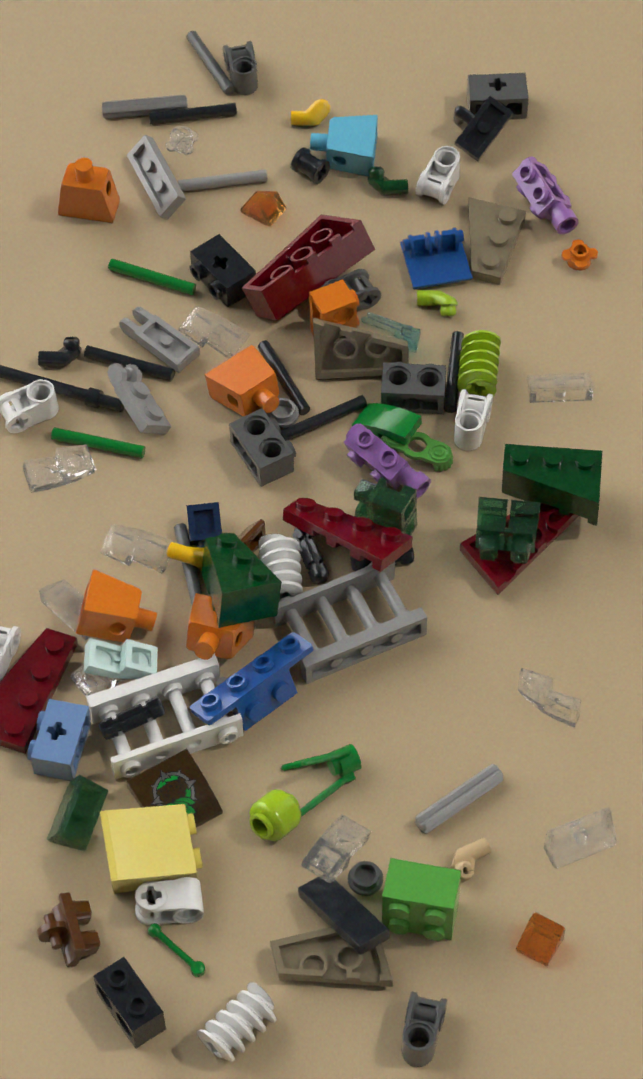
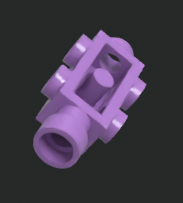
(545, 195)
(383, 460)

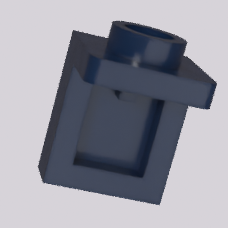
(203, 522)

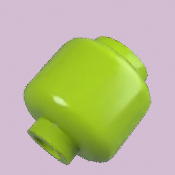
(274, 815)

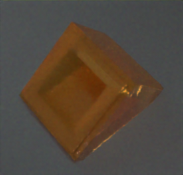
(264, 207)
(541, 939)

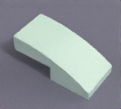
(127, 661)

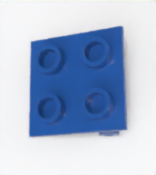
(436, 258)

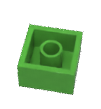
(421, 899)

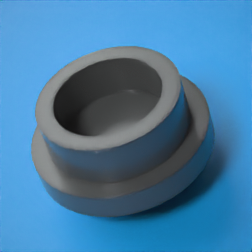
(365, 878)

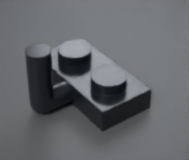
(481, 127)

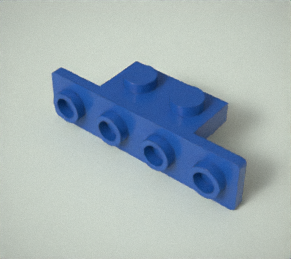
(257, 686)

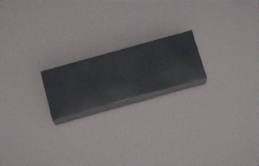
(344, 914)

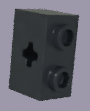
(221, 269)

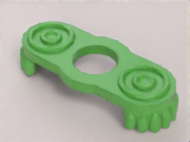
(435, 452)

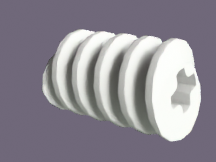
(283, 559)
(238, 1022)

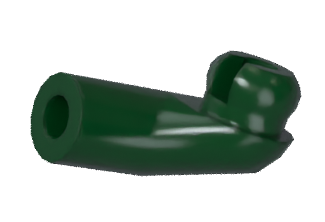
(384, 185)

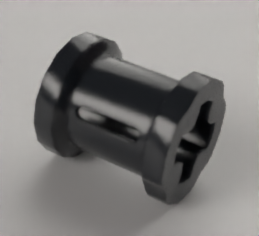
(310, 165)

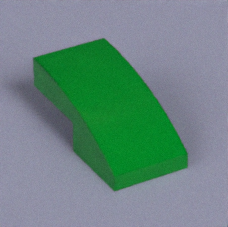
(389, 421)

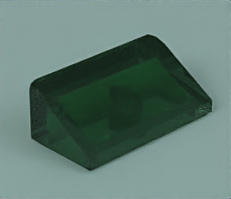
(78, 813)

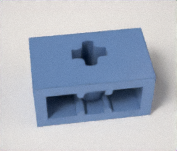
(60, 739)

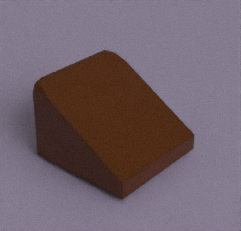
(252, 535)

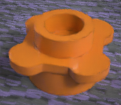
(579, 255)

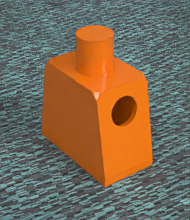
(88, 192)
(244, 383)
(112, 609)
(208, 639)

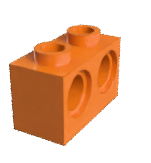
(334, 304)

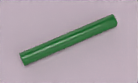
(152, 276)
(98, 442)

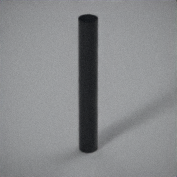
(193, 113)
(144, 366)
(283, 377)
(452, 378)
(324, 418)

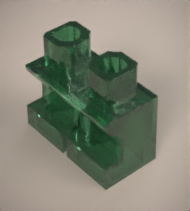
(387, 505)
(492, 530)

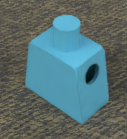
(349, 143)

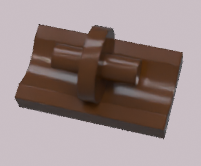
(63, 929)

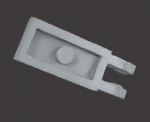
(160, 339)
(137, 399)

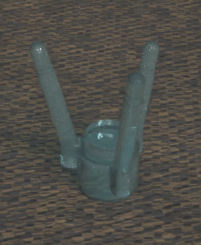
(400, 330)

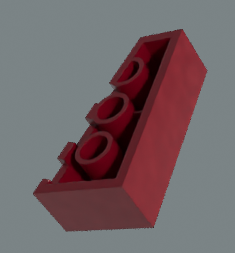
(311, 259)

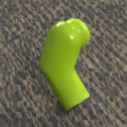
(437, 298)

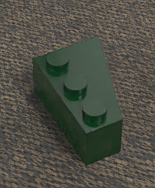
(554, 477)
(238, 581)

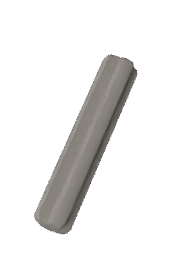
(142, 106)
(459, 798)

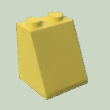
(149, 845)

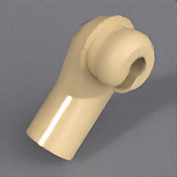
(465, 857)

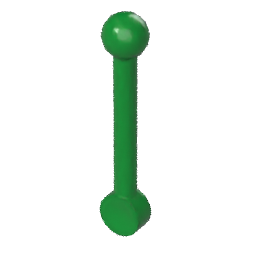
(197, 967)

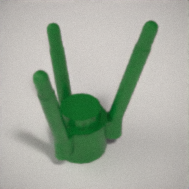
(339, 761)

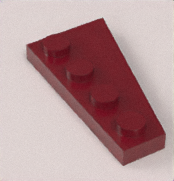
(358, 534)
(502, 570)
(31, 685)

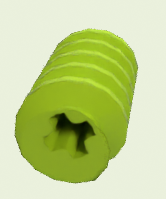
(479, 363)

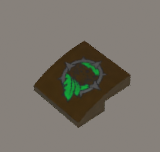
(175, 783)

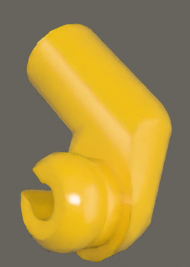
(313, 115)
(186, 554)

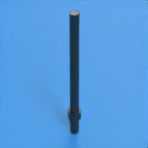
(91, 397)

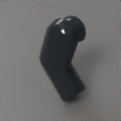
(62, 357)

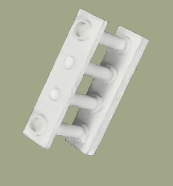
(170, 686)

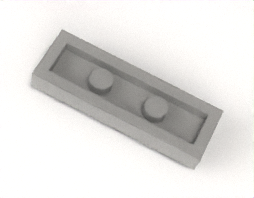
(156, 177)

